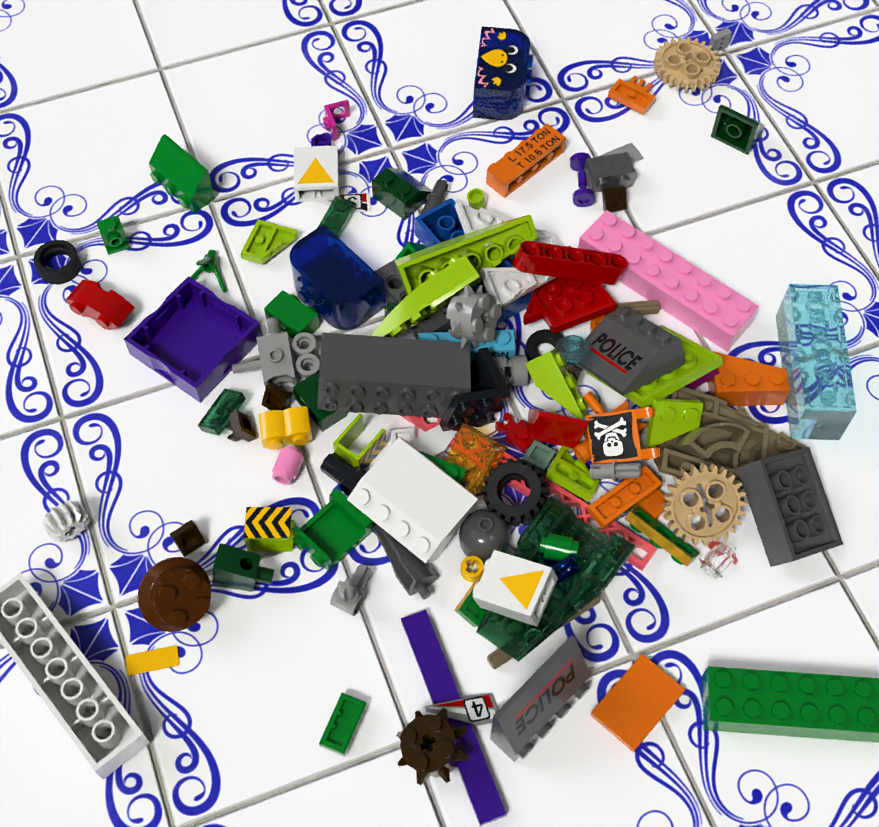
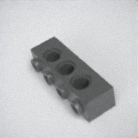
(396, 293)

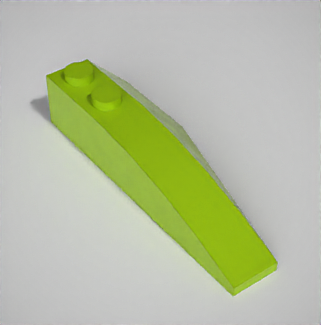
(482, 247)
(429, 297)

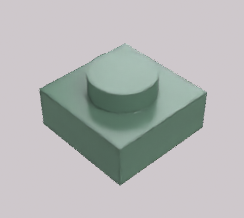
(540, 456)

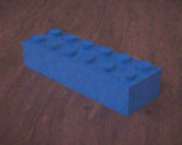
(444, 224)

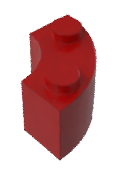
(93, 302)

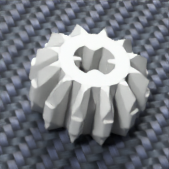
(65, 521)

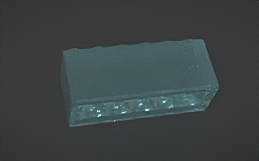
(815, 362)

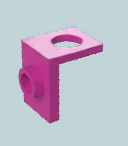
(330, 117)

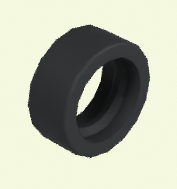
(52, 249)

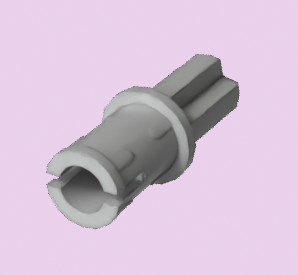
(615, 471)

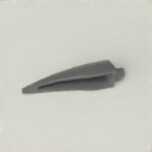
(408, 568)

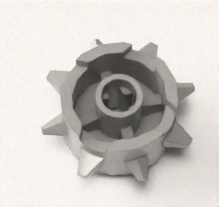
(473, 316)

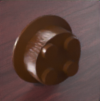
(174, 594)

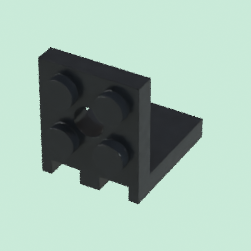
(483, 399)

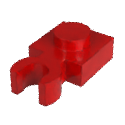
(516, 433)

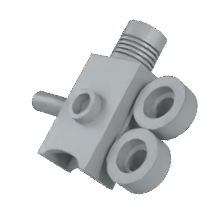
(278, 357)

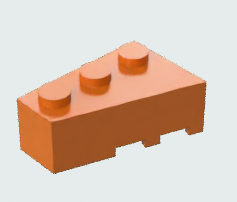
(749, 383)

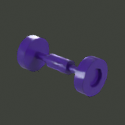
(582, 197)

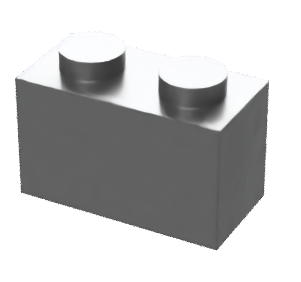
(609, 171)

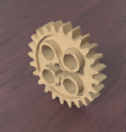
(687, 64)
(726, 496)

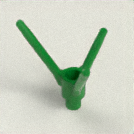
(209, 265)

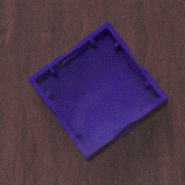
(193, 339)

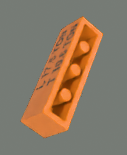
(525, 160)

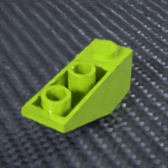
(553, 378)

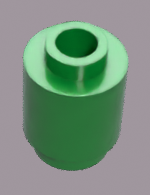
(558, 546)

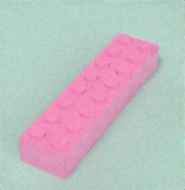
(676, 283)

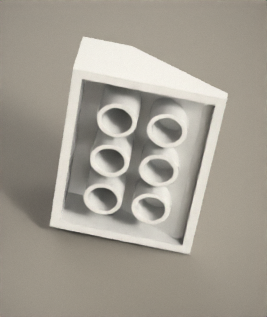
(413, 500)

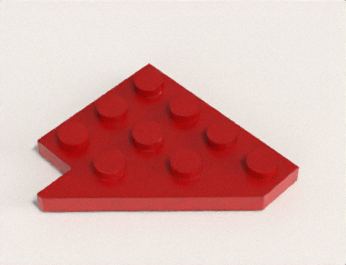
(568, 303)

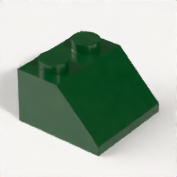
(736, 129)
(399, 192)

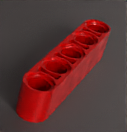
(569, 262)

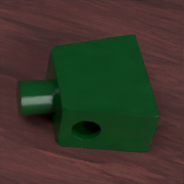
(239, 569)

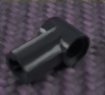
(342, 472)

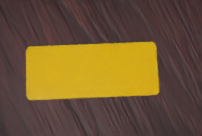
(152, 660)

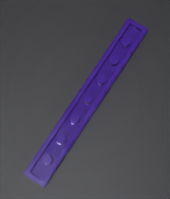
(442, 688)

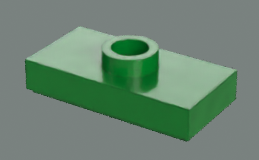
(343, 724)

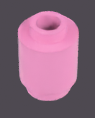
(287, 465)

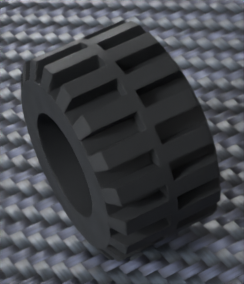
(503, 475)

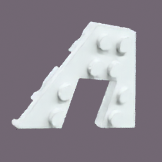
(502, 283)

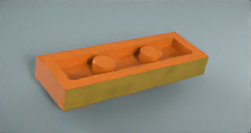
(624, 498)

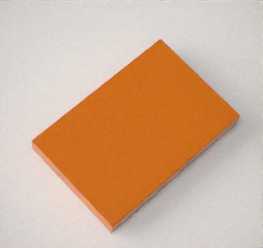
(637, 702)

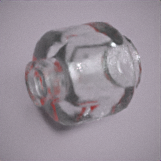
(718, 559)

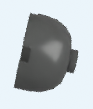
(483, 534)

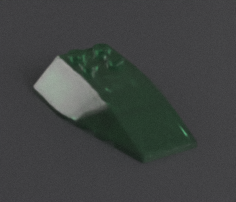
(598, 560)

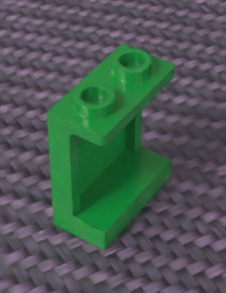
(333, 531)

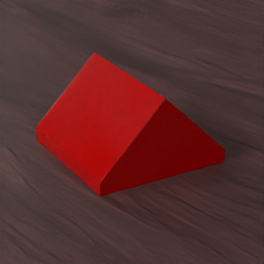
(555, 428)

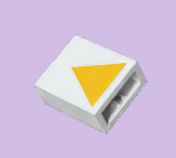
(316, 173)
(515, 587)

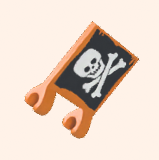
(617, 436)

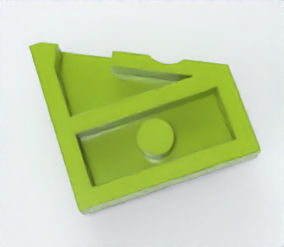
(266, 241)
(672, 419)
(572, 475)

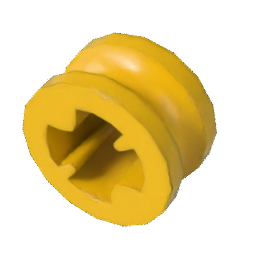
(471, 577)

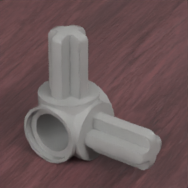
(349, 594)

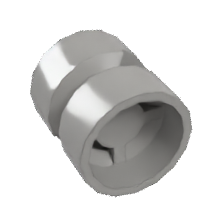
(517, 369)

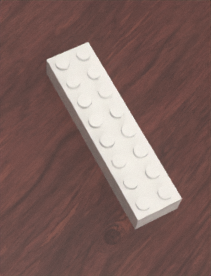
(66, 680)

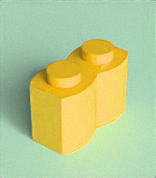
(285, 427)

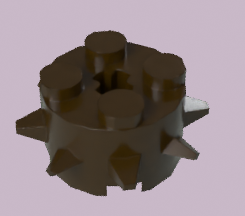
(446, 749)

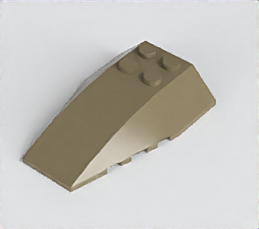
(759, 444)

